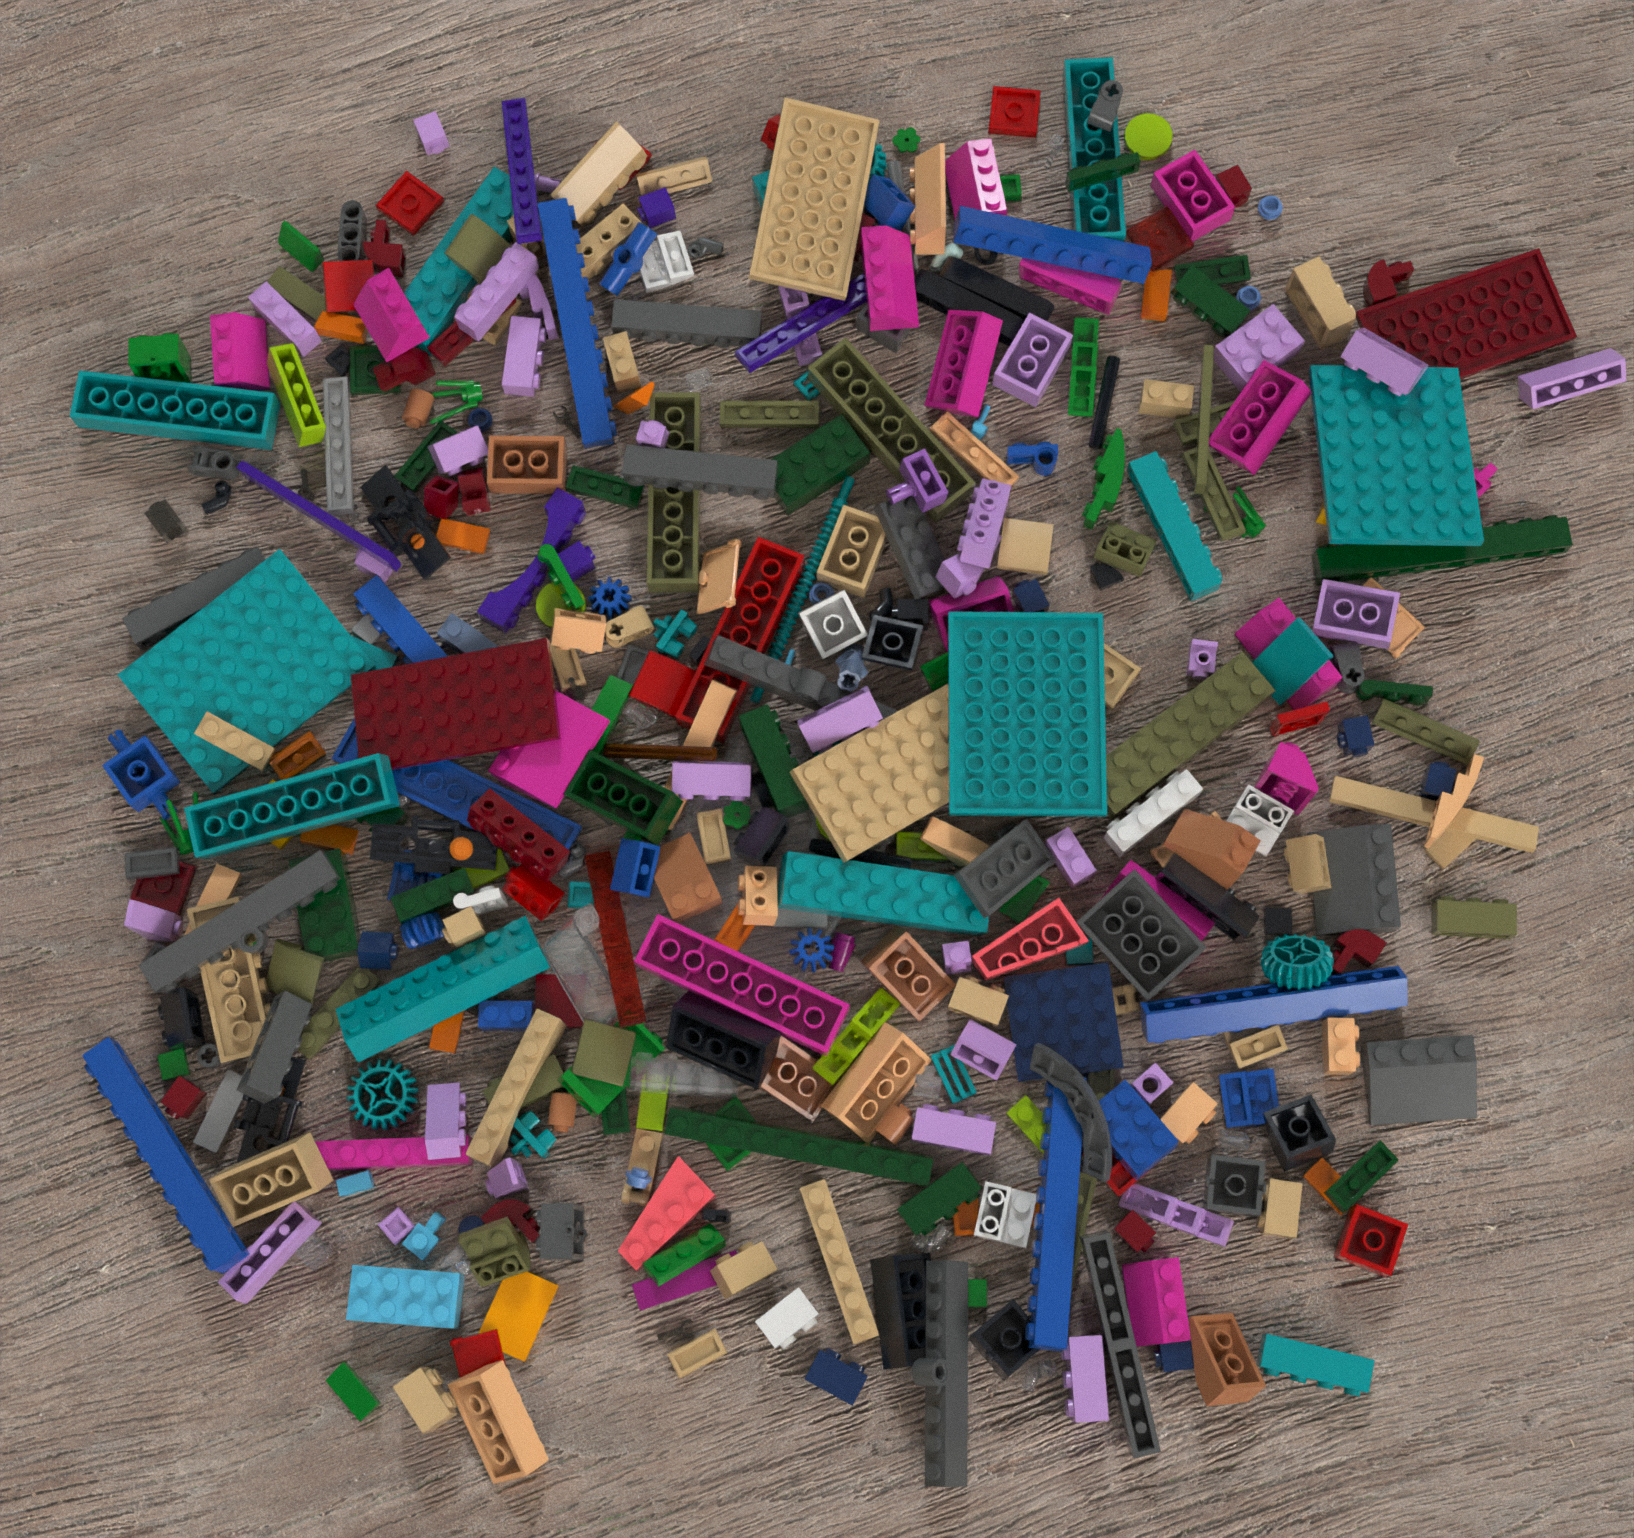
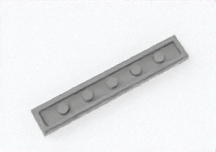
(338, 446)

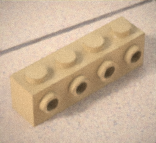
(604, 238)

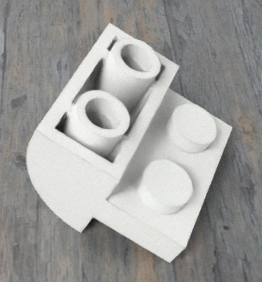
(1261, 817)
(1005, 1215)

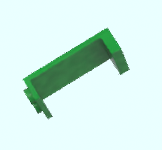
(595, 1094)

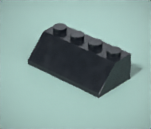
(1210, 898)
(722, 1039)
(901, 1307)

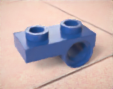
(1027, 454)

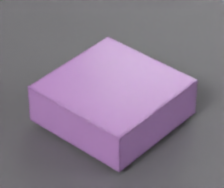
(396, 1226)

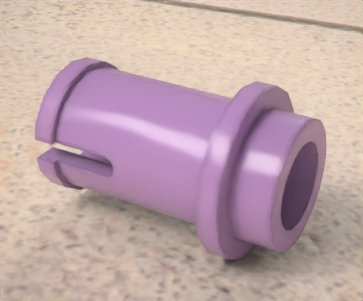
(546, 184)

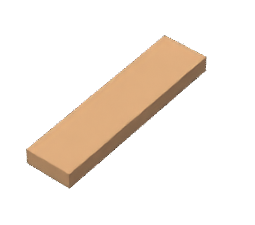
(972, 450)

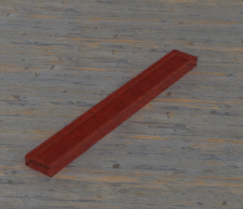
(615, 941)

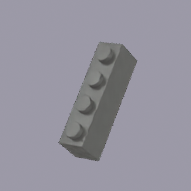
(275, 1047)

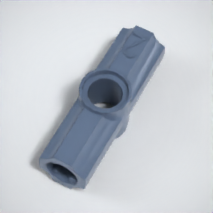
(851, 667)

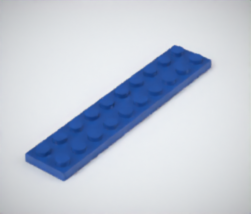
(453, 790)

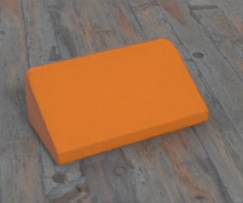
(1156, 295)
(341, 327)
(636, 399)
(297, 756)
(331, 838)

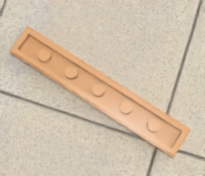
(706, 725)

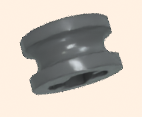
(203, 1051)

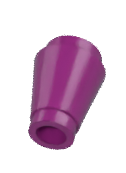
(842, 951)

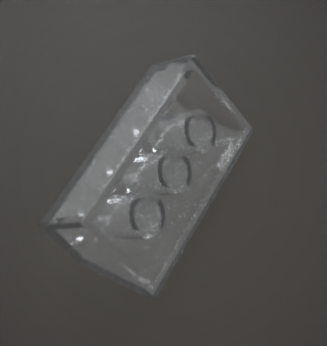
(678, 1077)

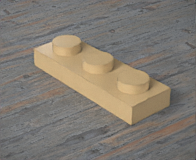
(675, 177)
(235, 741)

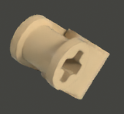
(631, 625)

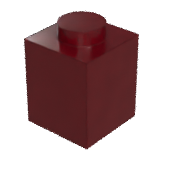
(1235, 185)
(441, 497)
(182, 1098)
(1135, 1232)

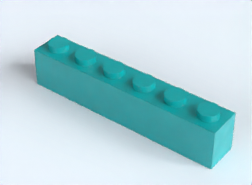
(1174, 526)

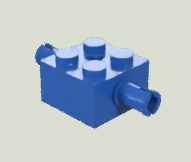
(126, 769)

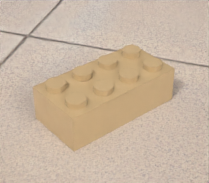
(271, 1179)

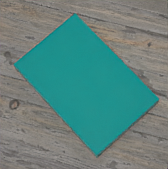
(1292, 660)

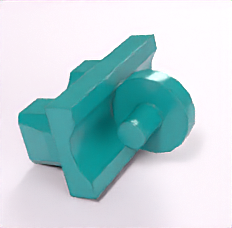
(668, 642)
(540, 1144)

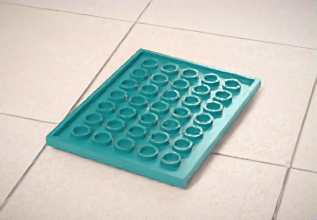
(1394, 462)
(254, 657)
(1026, 714)

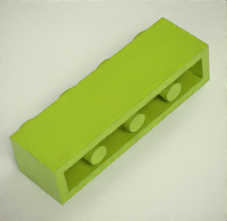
(296, 395)

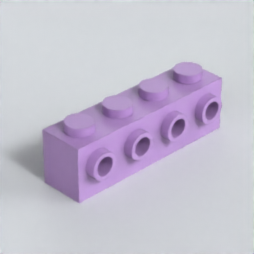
(496, 291)
(1572, 378)
(984, 523)
(270, 1252)

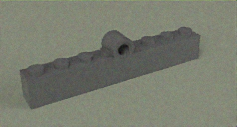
(799, 686)
(239, 922)
(1120, 1344)
(945, 1373)

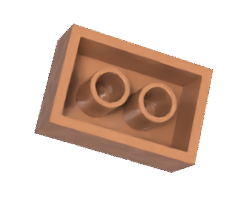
(526, 464)

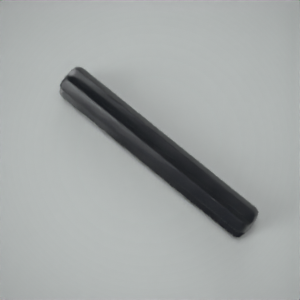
(1104, 402)
(826, 848)

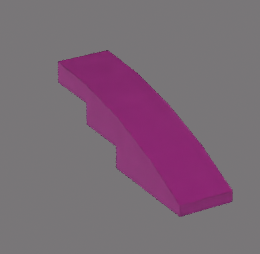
(688, 1282)

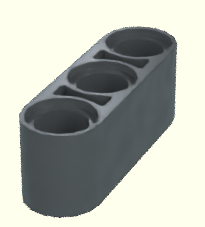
(352, 227)

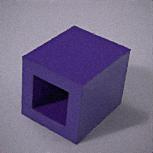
(656, 208)
(577, 560)

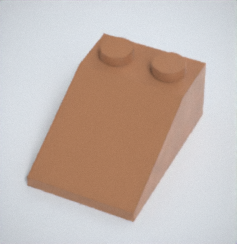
(1212, 846)
(685, 879)
(908, 972)
(795, 1082)
(1223, 1360)

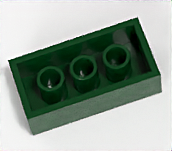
(818, 464)
(773, 759)
(623, 798)
(331, 920)

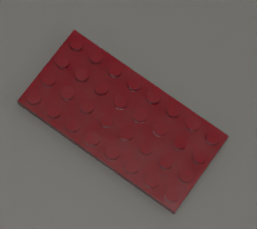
(1477, 317)
(457, 705)

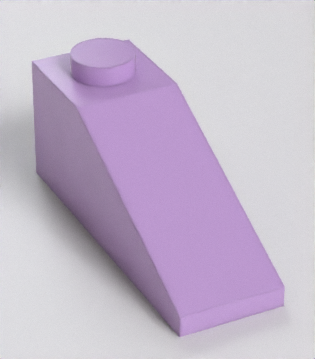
(958, 576)
(153, 922)
(506, 1179)

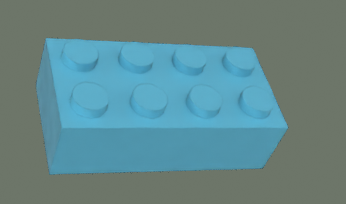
(405, 1296)

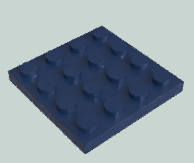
(1068, 1013)

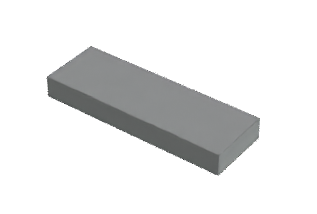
(221, 1114)

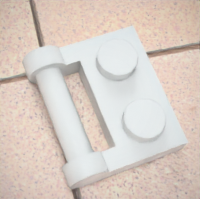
(485, 901)

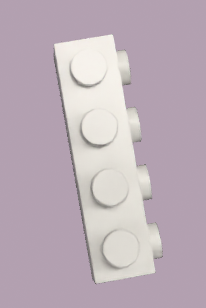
(1153, 813)

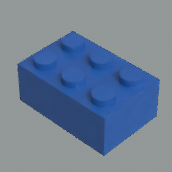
(1135, 1131)

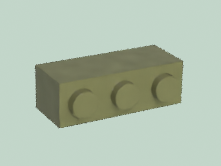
(1473, 918)
(542, 1086)

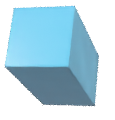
(355, 1183)

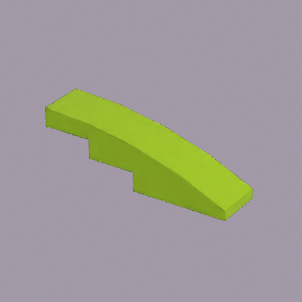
(856, 1036)

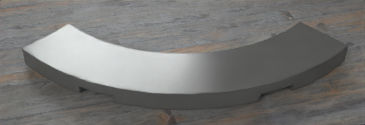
(1084, 1106)

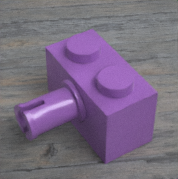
(920, 482)

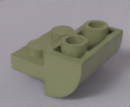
(1125, 549)
(496, 1251)

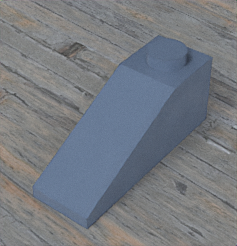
(462, 636)

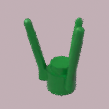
(469, 391)
(1252, 522)
(183, 839)

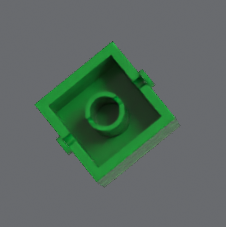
(160, 357)

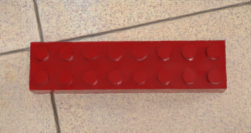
(760, 603)

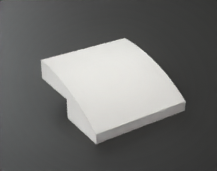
(665, 262)

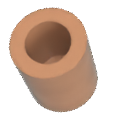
(417, 408)
(562, 1112)
(895, 1123)

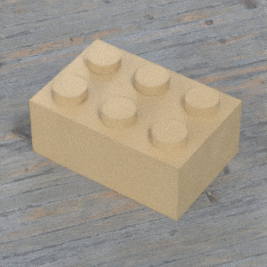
(1320, 302)
(852, 552)

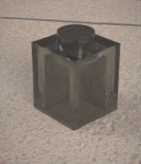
(165, 520)

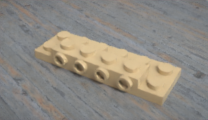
(232, 991)

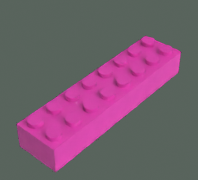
(742, 984)

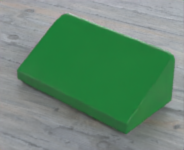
(300, 247)
(353, 1391)

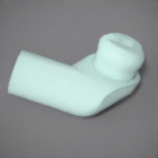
(950, 250)

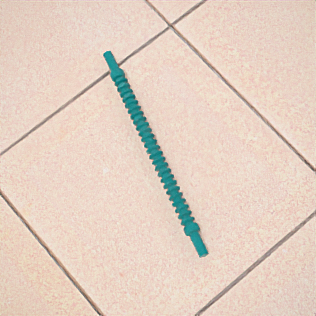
(808, 576)

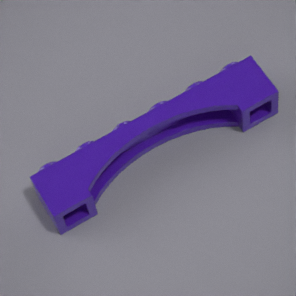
(503, 607)

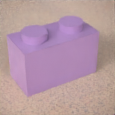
(458, 450)
(1070, 858)
(983, 1049)

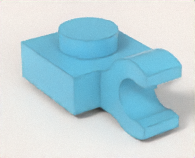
(423, 1238)

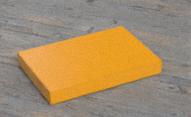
(519, 1312)

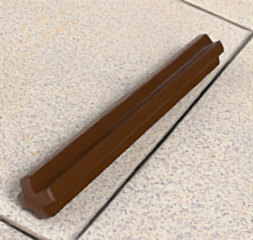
(662, 752)

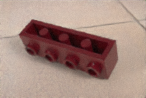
(517, 835)

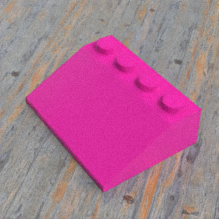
(549, 767)

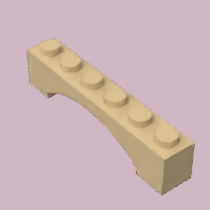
(495, 1128)
(839, 1261)

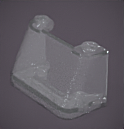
(580, 967)

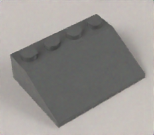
(1361, 882)
(1141, 935)
(1420, 1079)

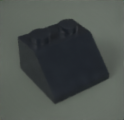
(893, 643)
(762, 837)
(181, 1019)
(1298, 1132)

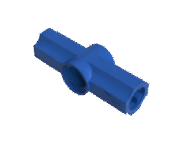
(620, 270)

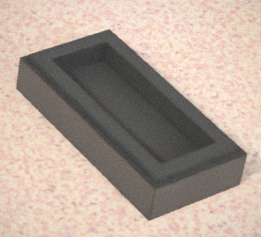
(632, 663)
(152, 863)

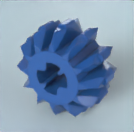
(616, 591)
(422, 930)
(815, 958)

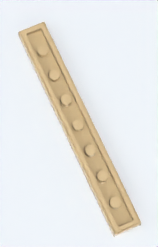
(1420, 811)

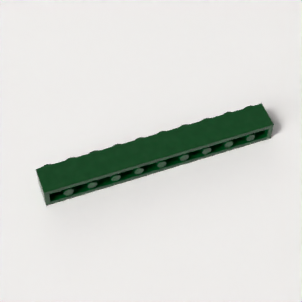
(1500, 544)
(799, 1145)

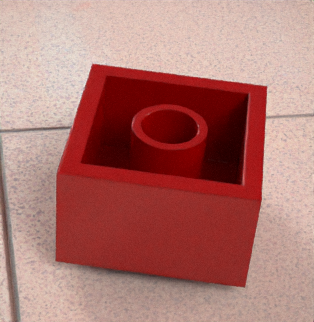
(1371, 1240)

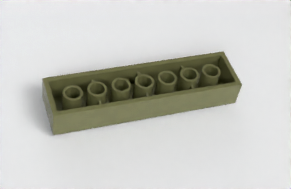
(884, 420)
(674, 513)
(1183, 732)

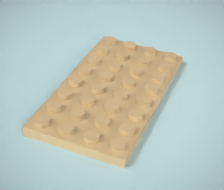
(814, 199)
(881, 776)

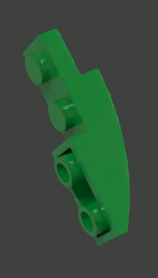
(1109, 478)

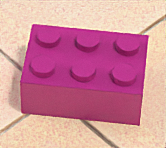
(1192, 195)

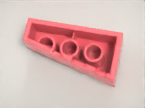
(1033, 940)
(668, 1212)

